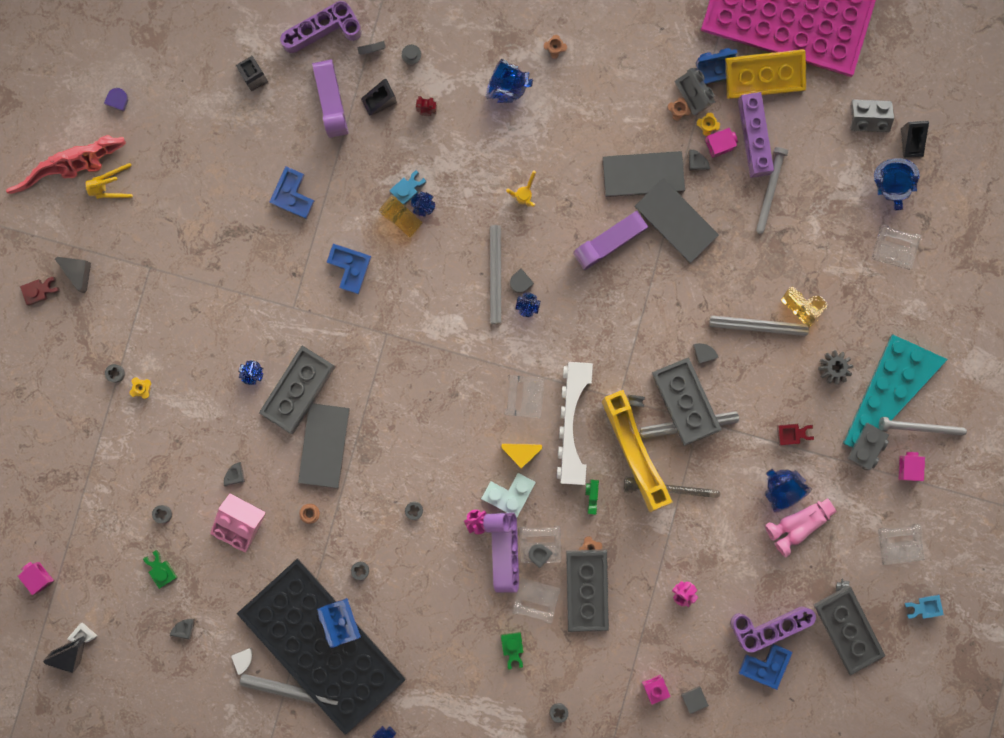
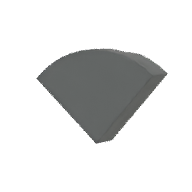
(370, 48)
(697, 161)
(704, 352)
(234, 475)
(183, 629)

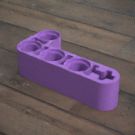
(320, 31)
(330, 98)
(610, 240)
(504, 551)
(776, 626)

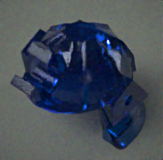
(507, 83)
(896, 180)
(785, 489)

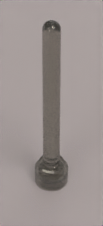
(631, 485)

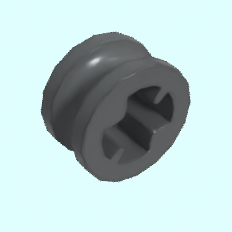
(117, 378)
(636, 400)
(163, 508)
(408, 508)
(362, 576)
(556, 718)

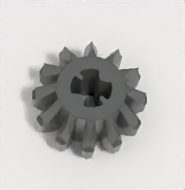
(843, 367)

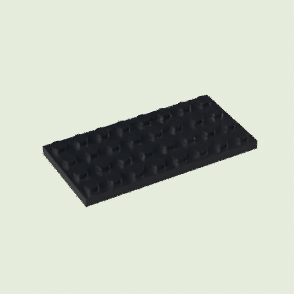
(289, 626)

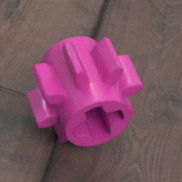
(475, 521)
(685, 593)

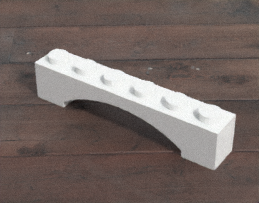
(571, 468)

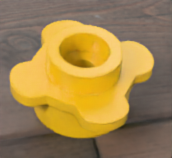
(709, 118)
(144, 393)

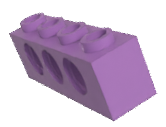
(755, 135)

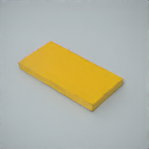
(766, 73)

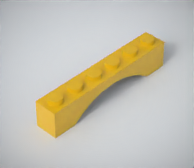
(645, 474)

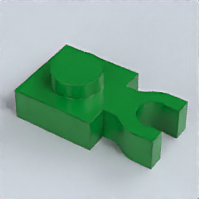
(591, 490)
(161, 572)
(512, 646)

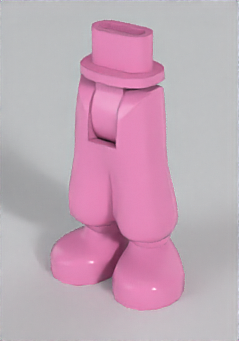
(799, 525)

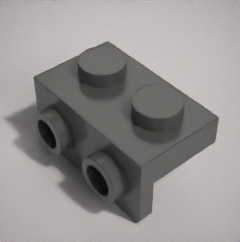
(695, 91)
(872, 115)
(868, 447)

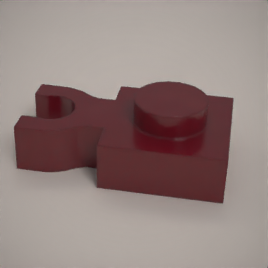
(426, 106)
(36, 290)
(791, 434)

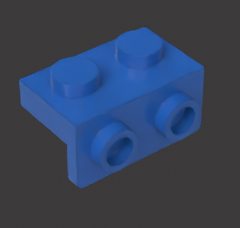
(714, 65)
(338, 623)

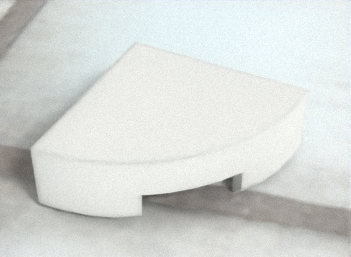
(82, 630)
(242, 660)

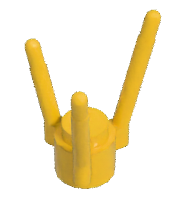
(97, 185)
(524, 194)

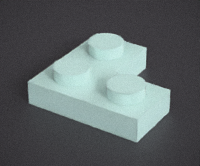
(512, 499)

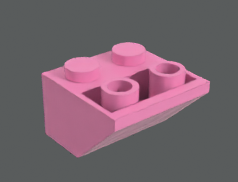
(237, 522)

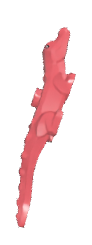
(71, 161)

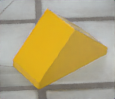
(521, 453)

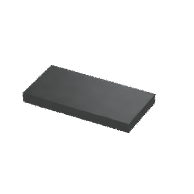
(641, 172)
(676, 220)
(297, 389)
(686, 401)
(324, 445)
(587, 590)
(849, 630)

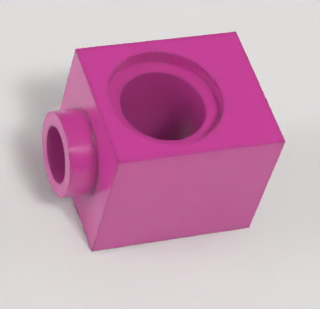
(721, 142)
(911, 467)
(35, 577)
(656, 689)

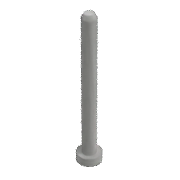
(780, 153)
(885, 424)

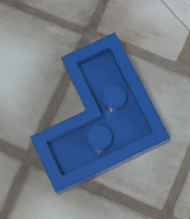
(286, 195)
(355, 267)
(771, 670)

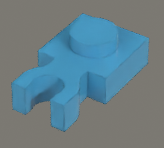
(405, 190)
(927, 606)

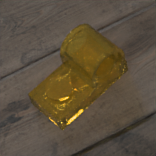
(400, 216)
(804, 308)

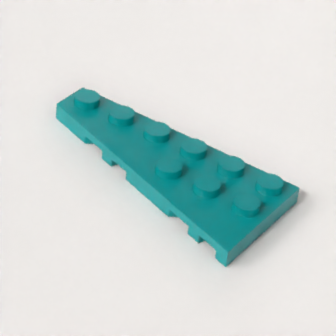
(896, 380)

